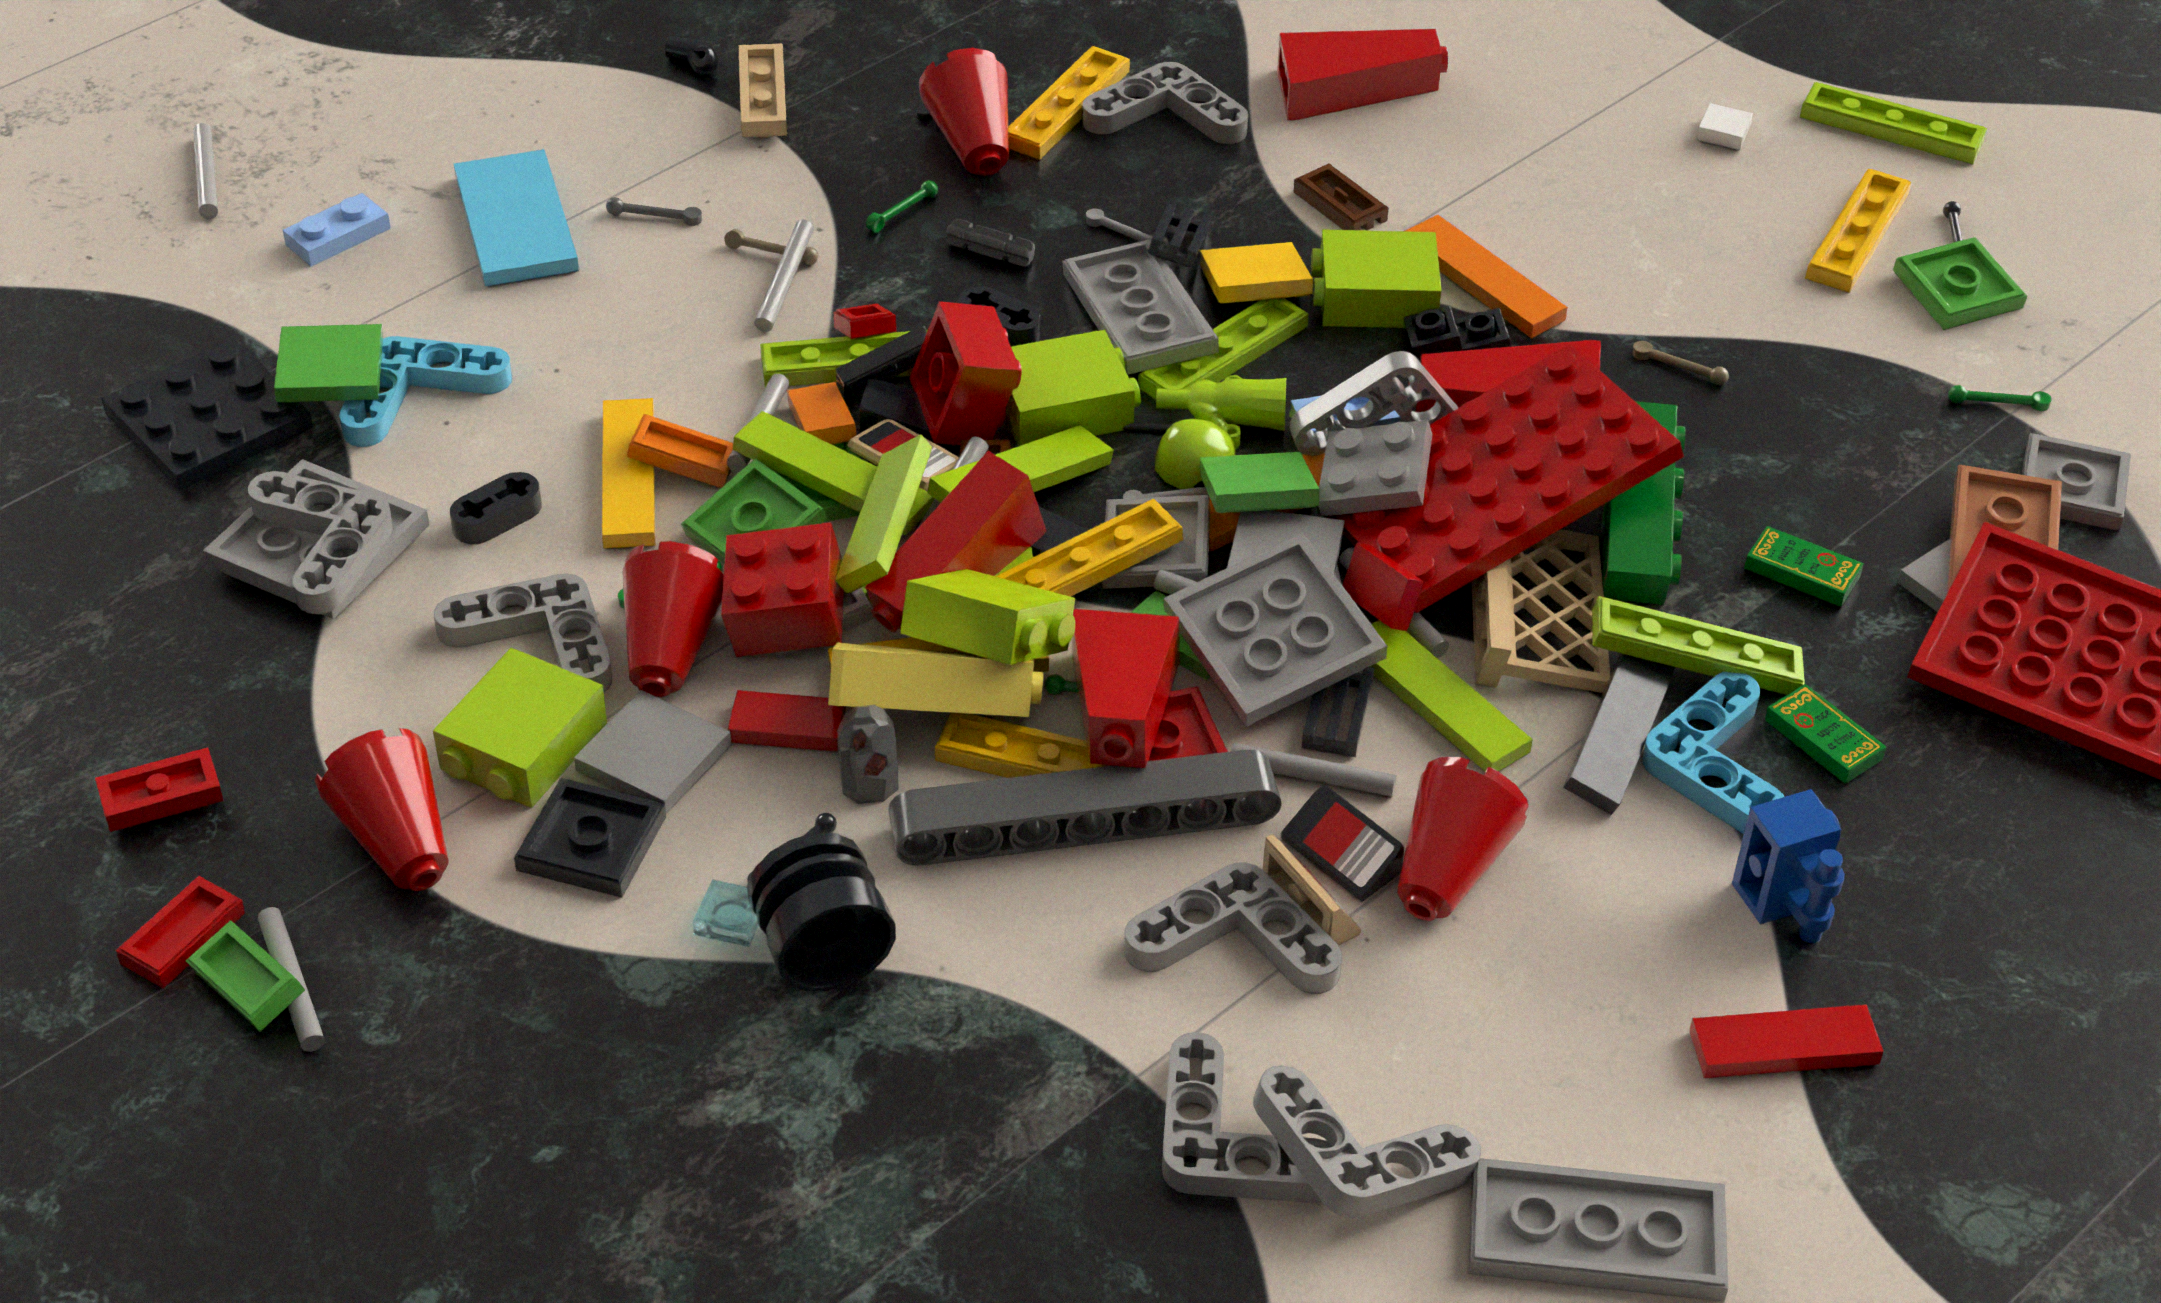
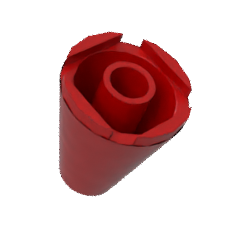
(970, 107)
(668, 612)
(389, 805)
(1456, 834)

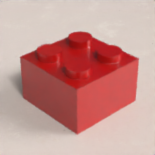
(965, 373)
(782, 590)

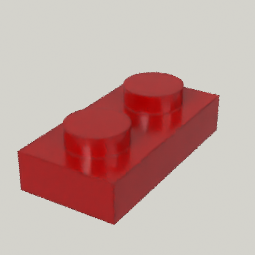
(159, 789)

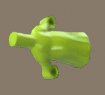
(1231, 401)

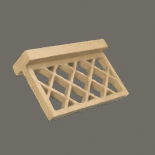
(1501, 632)

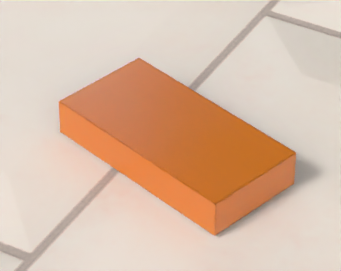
(822, 412)
(681, 450)

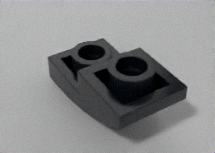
(1439, 332)

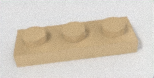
(762, 90)

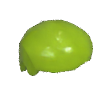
(1183, 445)

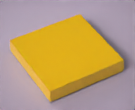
(1256, 272)

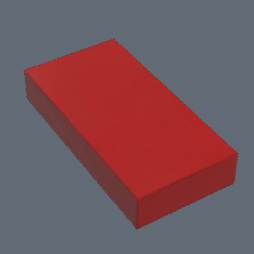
(1382, 586)
(785, 721)
(178, 931)

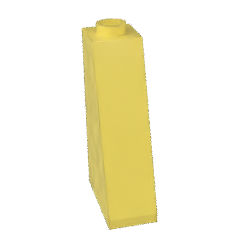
(931, 681)

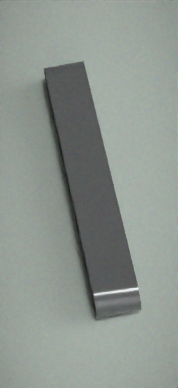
(1083, 807)

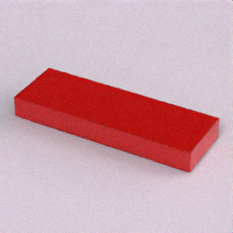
(1785, 1041)

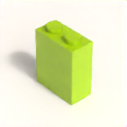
(1375, 277)
(1071, 385)
(988, 616)
(520, 727)

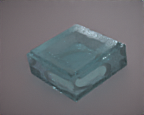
(726, 914)

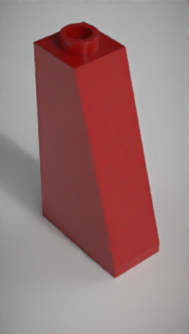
(1356, 68)
(1474, 372)
(975, 528)
(1123, 681)

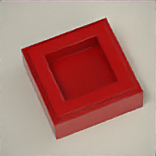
(864, 321)

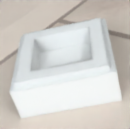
(1724, 126)

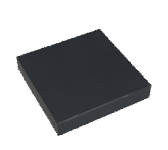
(590, 837)

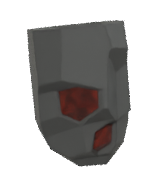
(867, 754)

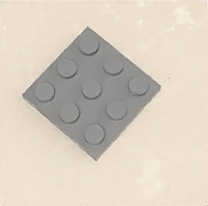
(271, 553)
(1275, 629)

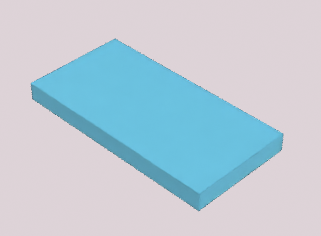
(515, 218)

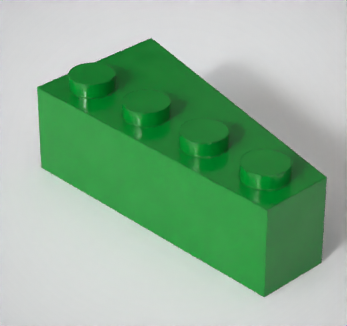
(1642, 528)

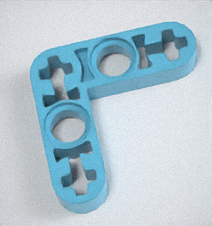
(408, 364)
(1698, 750)

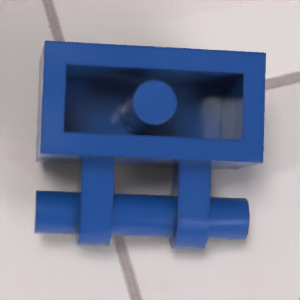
(1791, 863)

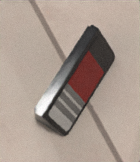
(1344, 843)

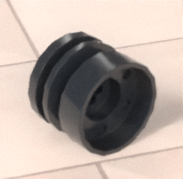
(821, 912)

